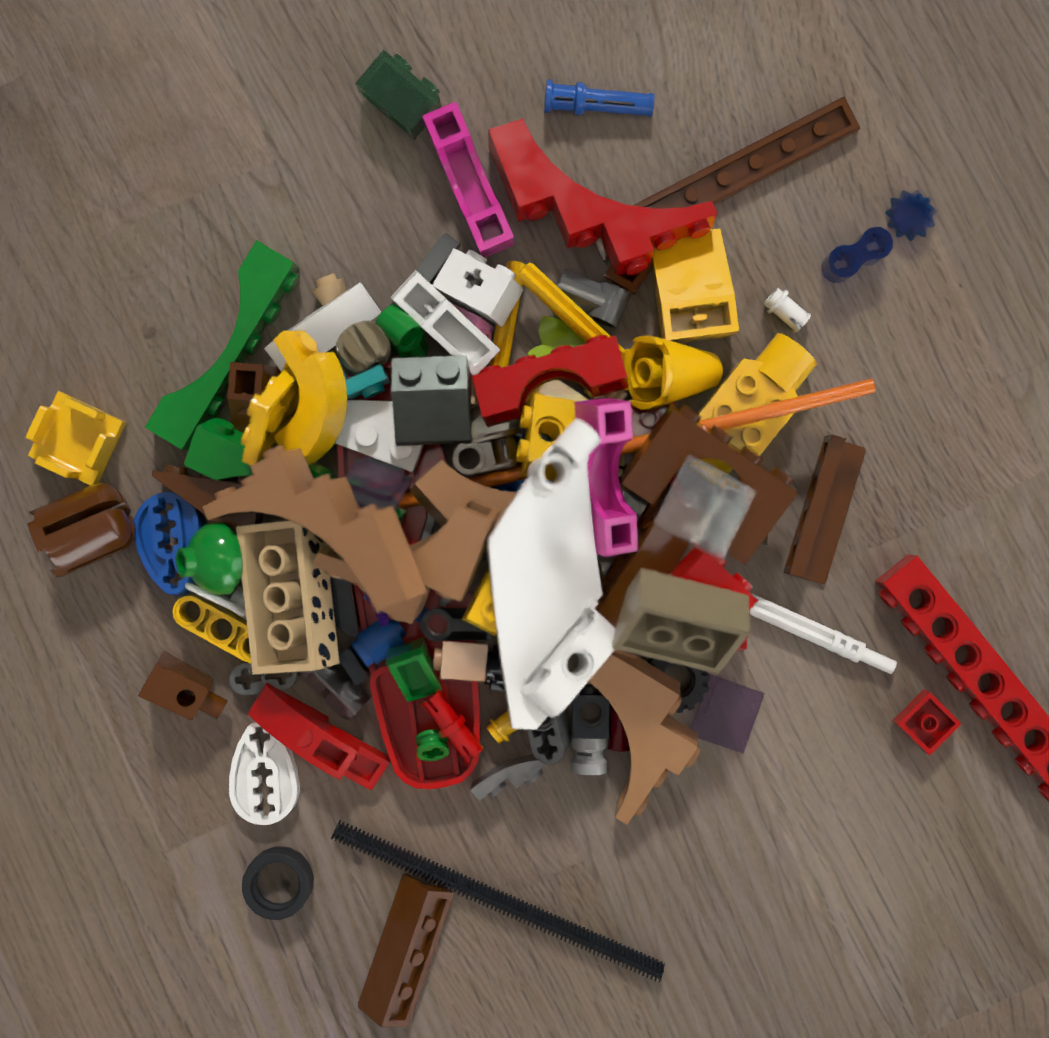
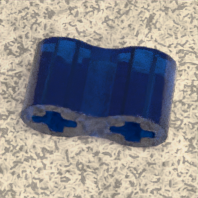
(857, 255)

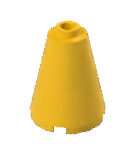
(668, 371)

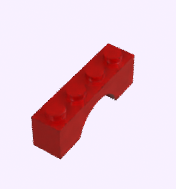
(592, 365)

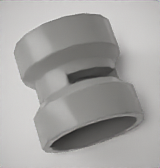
(589, 756)

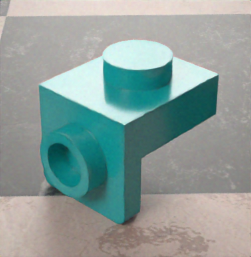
(367, 383)

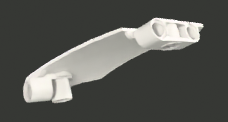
(549, 584)

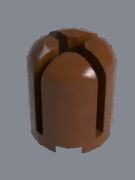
(83, 528)

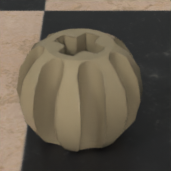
(363, 347)

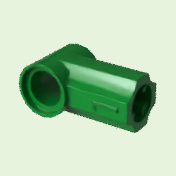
(403, 332)

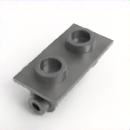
(345, 696)

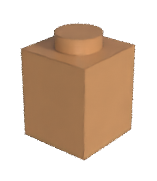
(461, 661)

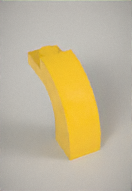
(321, 396)

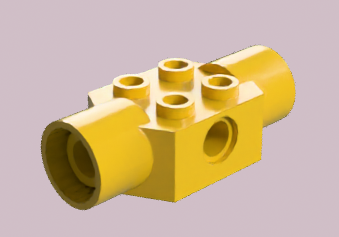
(756, 383)

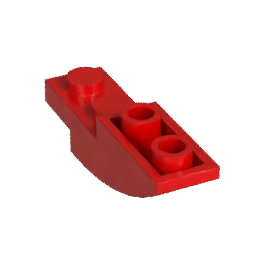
(316, 740)

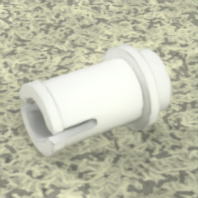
(786, 309)

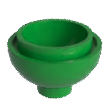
(212, 559)

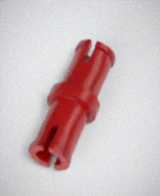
(452, 726)

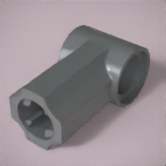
(600, 301)

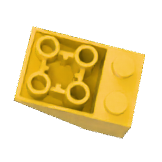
(695, 290)

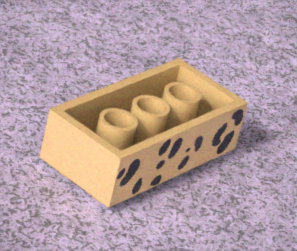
(286, 599)

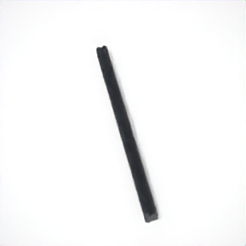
(499, 900)

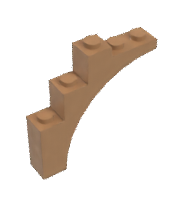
(363, 537)

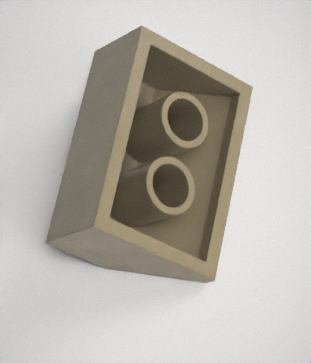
(682, 621)

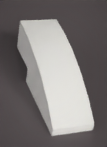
(331, 320)
(444, 322)

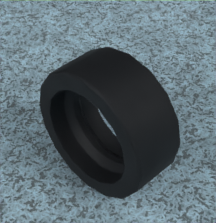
(256, 900)

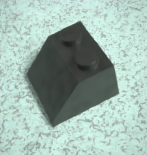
(431, 400)

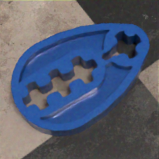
(151, 539)

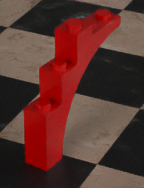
(582, 215)

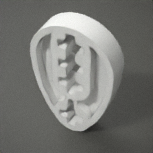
(244, 780)

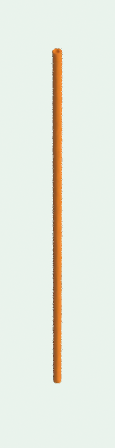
(724, 422)

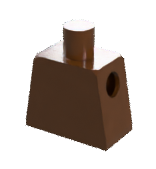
(167, 686)

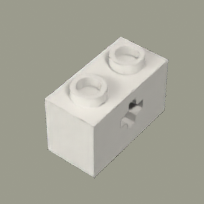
(460, 282)

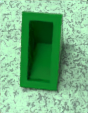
(413, 669)

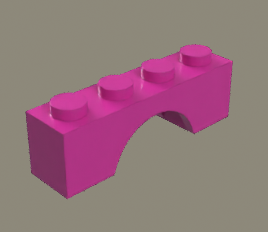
(468, 180)
(611, 516)

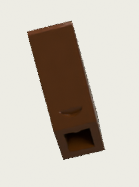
(244, 383)
(201, 491)

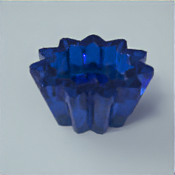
(911, 215)

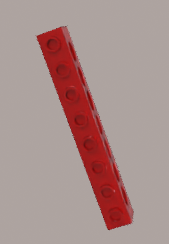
(982, 658)

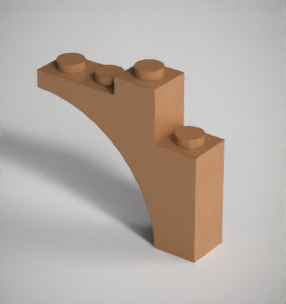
(444, 488)
(444, 559)
(656, 741)

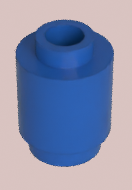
(375, 641)

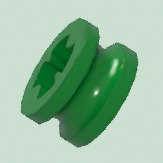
(431, 745)

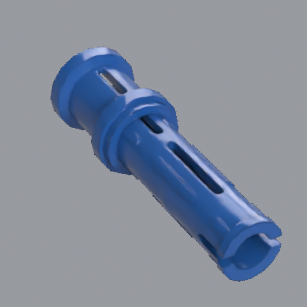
(642, 103)

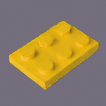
(270, 414)

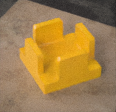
(74, 438)

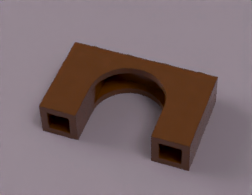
(682, 434)

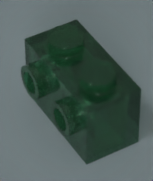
(398, 92)

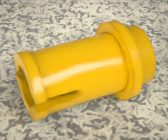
(501, 727)

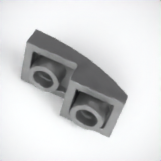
(518, 771)

